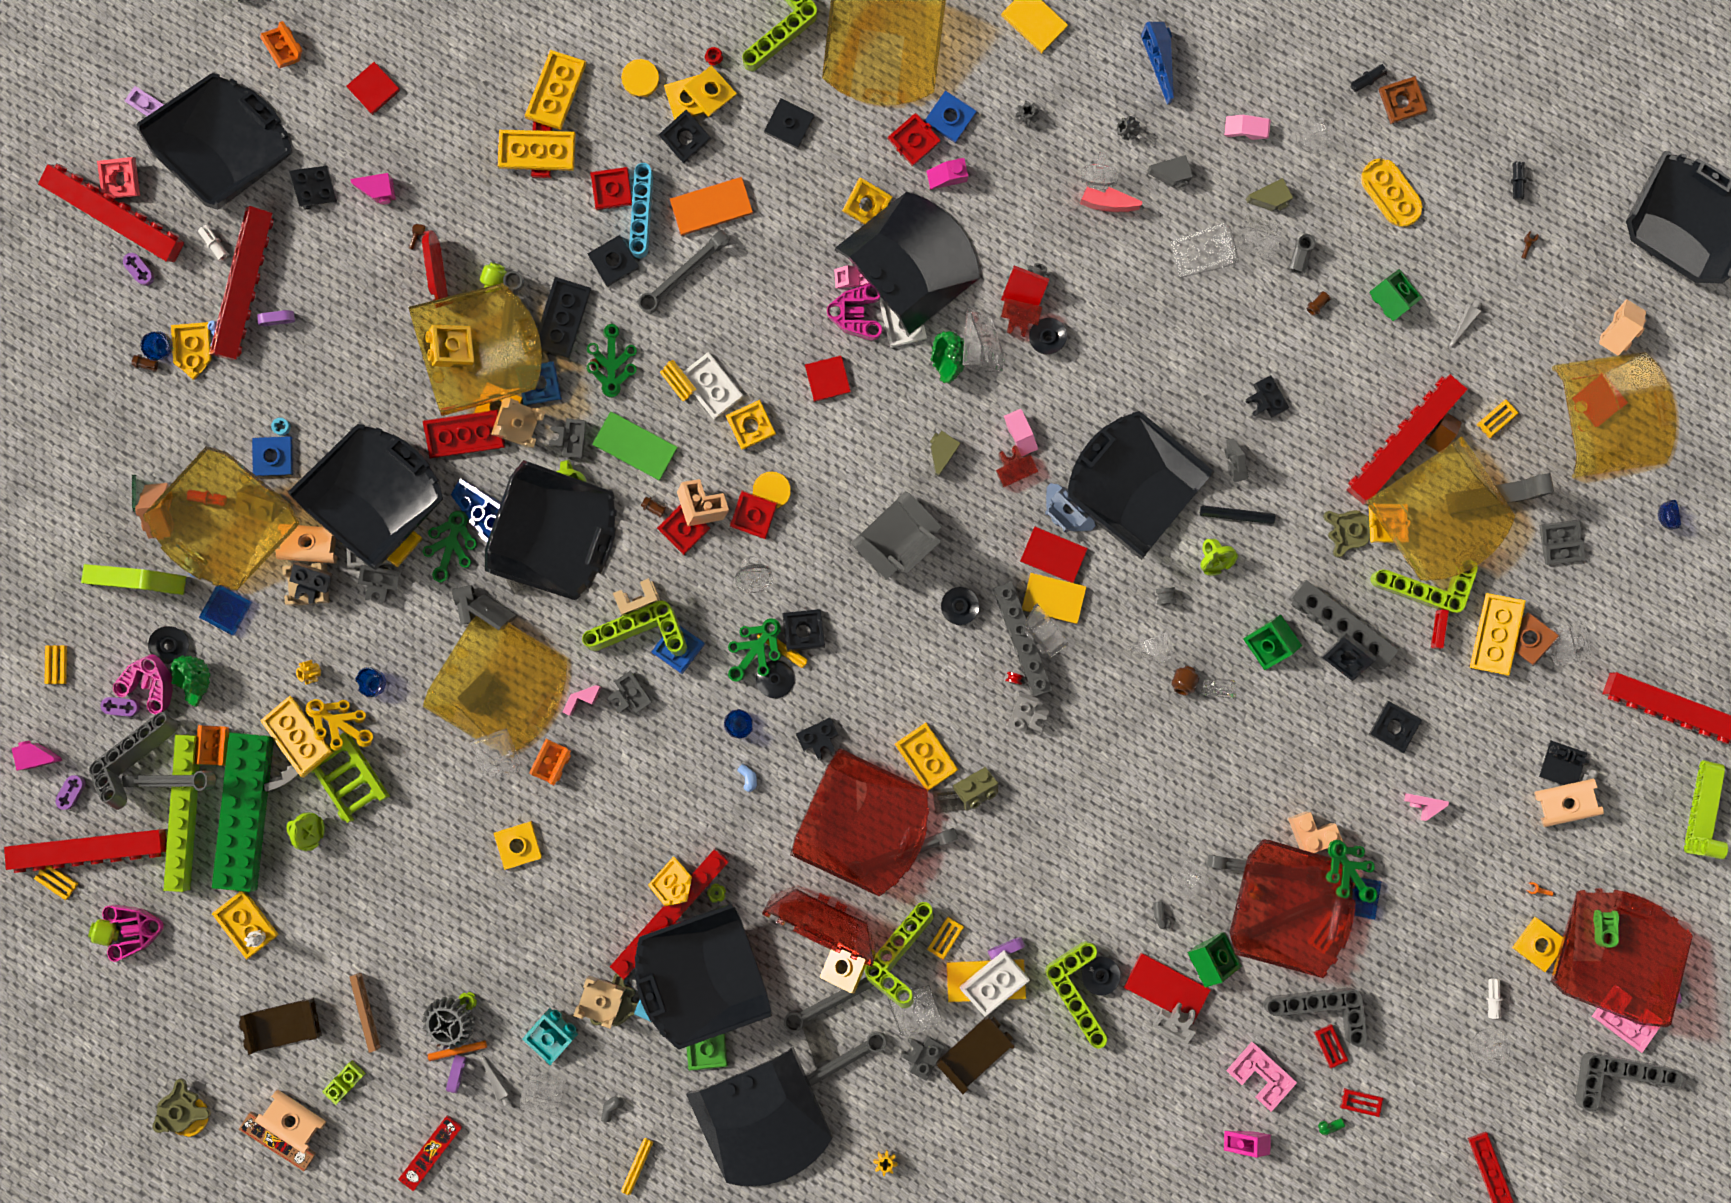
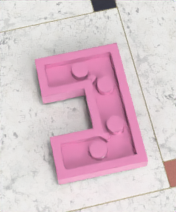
(1632, 1033)
(1256, 1060)

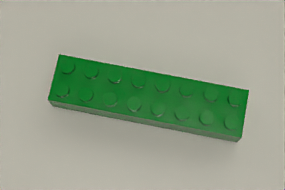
(242, 812)

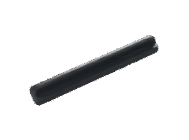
(1237, 514)

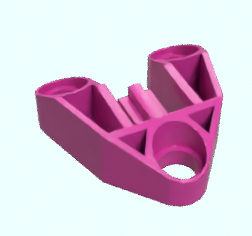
(857, 328)
(153, 677)
(126, 914)

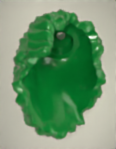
(948, 355)
(191, 676)

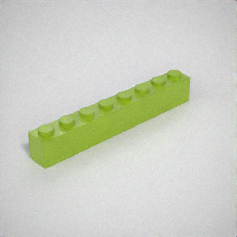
(181, 818)

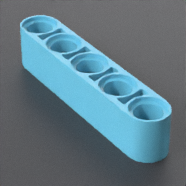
(639, 202)

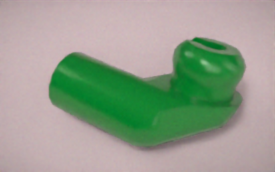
(1328, 1128)

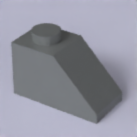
(1172, 171)

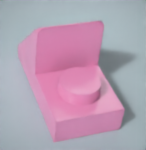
(1430, 805)

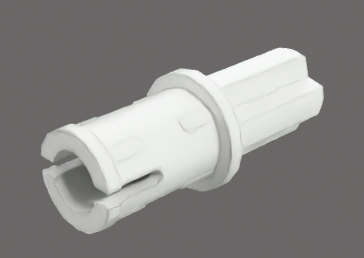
(213, 243)
(255, 938)
(1494, 999)

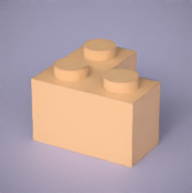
(1626, 325)
(698, 507)
(1309, 836)

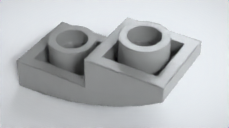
(288, 777)

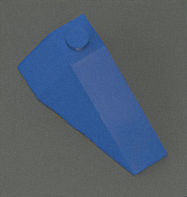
(1158, 47)
(478, 507)

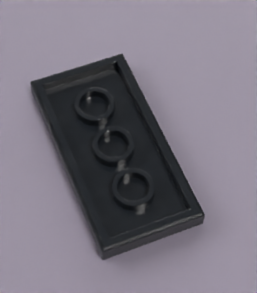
(562, 317)

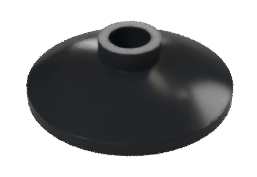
(1048, 327)
(959, 595)
(168, 635)
(782, 686)
(1107, 982)

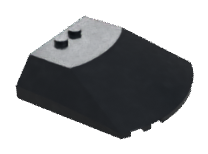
(216, 138)
(1685, 218)
(913, 258)
(1135, 480)
(369, 492)
(551, 531)
(700, 978)
(762, 1122)

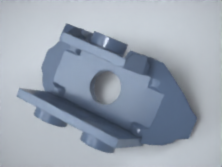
(1055, 501)

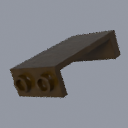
(280, 1025)
(975, 1053)

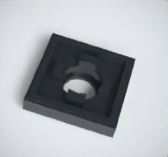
(682, 123)
(609, 273)
(810, 618)
(1349, 667)
(1408, 722)

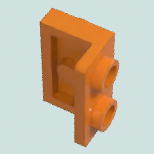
(282, 45)
(211, 745)
(550, 762)

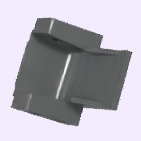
(898, 537)

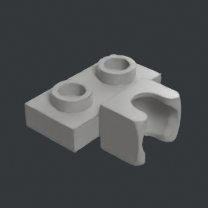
(1027, 713)
(1176, 1023)

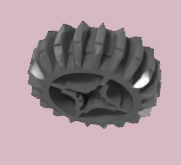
(448, 1011)

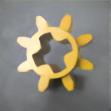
(308, 672)
(891, 1163)

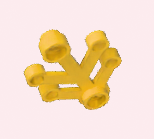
(337, 721)

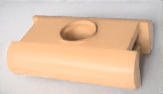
(320, 550)
(1583, 807)
(277, 1114)

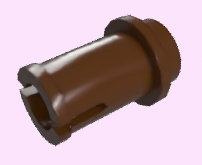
(1315, 306)
(145, 363)
(653, 507)

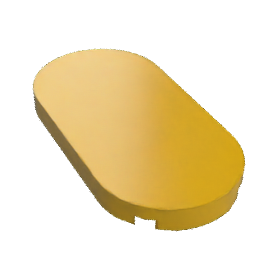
(1391, 192)

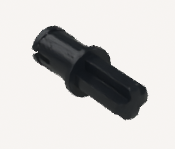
(1368, 78)
(1518, 180)

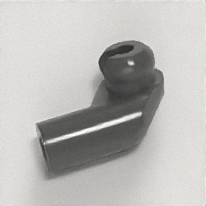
(1159, 916)
(609, 1106)

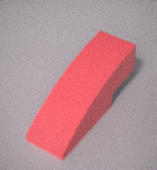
(1109, 201)

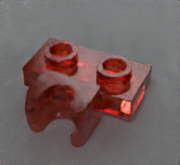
(1020, 315)
(1015, 467)

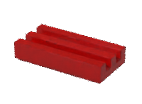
(1439, 629)
(1324, 1031)
(1345, 1098)

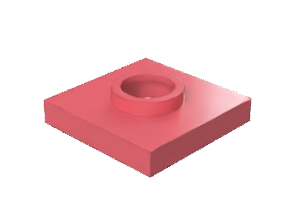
(107, 175)

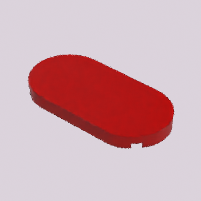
(434, 265)

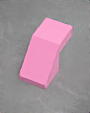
(1248, 126)
(849, 277)
(1021, 432)
(588, 695)

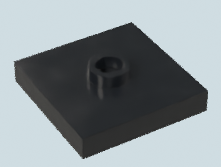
(789, 123)

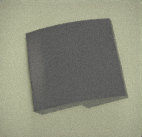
(1562, 542)
(491, 611)

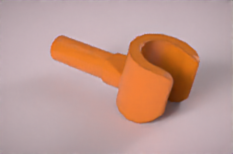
(1539, 890)

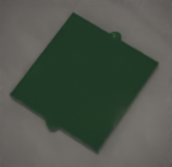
(134, 492)

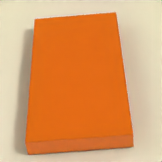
(711, 206)

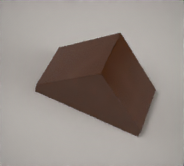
(1444, 433)

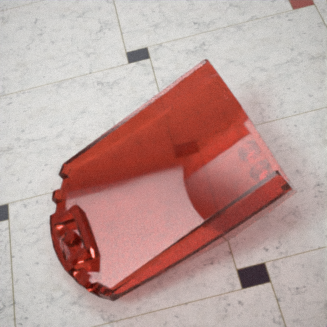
(863, 824)
(1290, 910)
(823, 922)
(1635, 977)

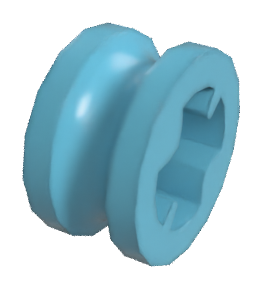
(283, 431)

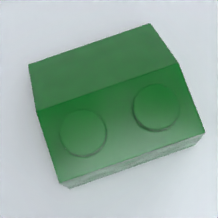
(1395, 295)
(1272, 642)
(1214, 960)

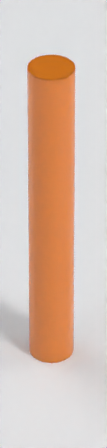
(458, 1050)

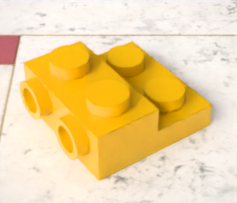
(450, 345)

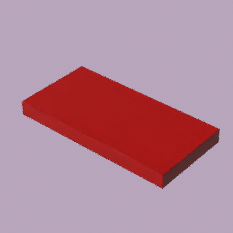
(462, 434)
(1165, 986)

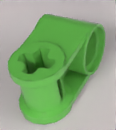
(1606, 927)

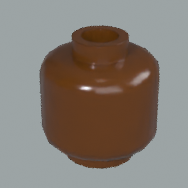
(1185, 680)

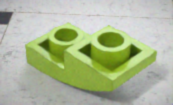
(343, 1082)

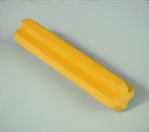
(791, 655)
(637, 1166)

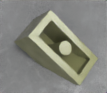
(1271, 196)
(942, 450)

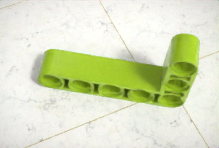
(784, 28)
(133, 579)
(1427, 591)
(638, 627)
(1704, 813)
(897, 952)
(1072, 995)

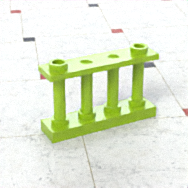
(367, 775)

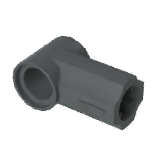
(1301, 255)
(463, 598)

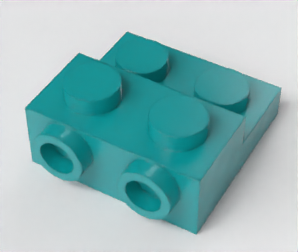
(550, 1035)

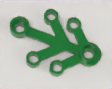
(610, 363)
(450, 543)
(756, 648)
(1348, 870)

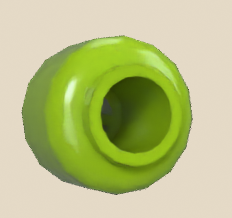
(492, 274)
(103, 932)

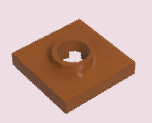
(1411, 90)
(1545, 639)

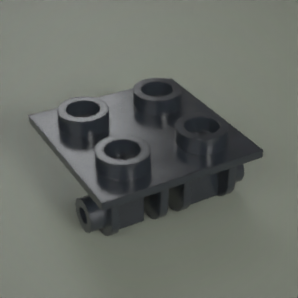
(312, 186)
(1563, 763)

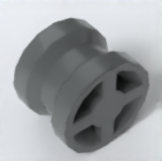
(1166, 595)

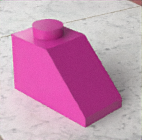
(948, 174)
(377, 187)
(32, 755)
(1247, 1143)

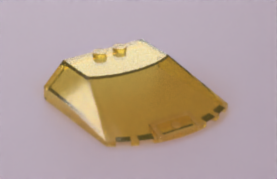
(883, 49)
(503, 346)
(1618, 413)
(1444, 513)
(220, 520)
(498, 683)

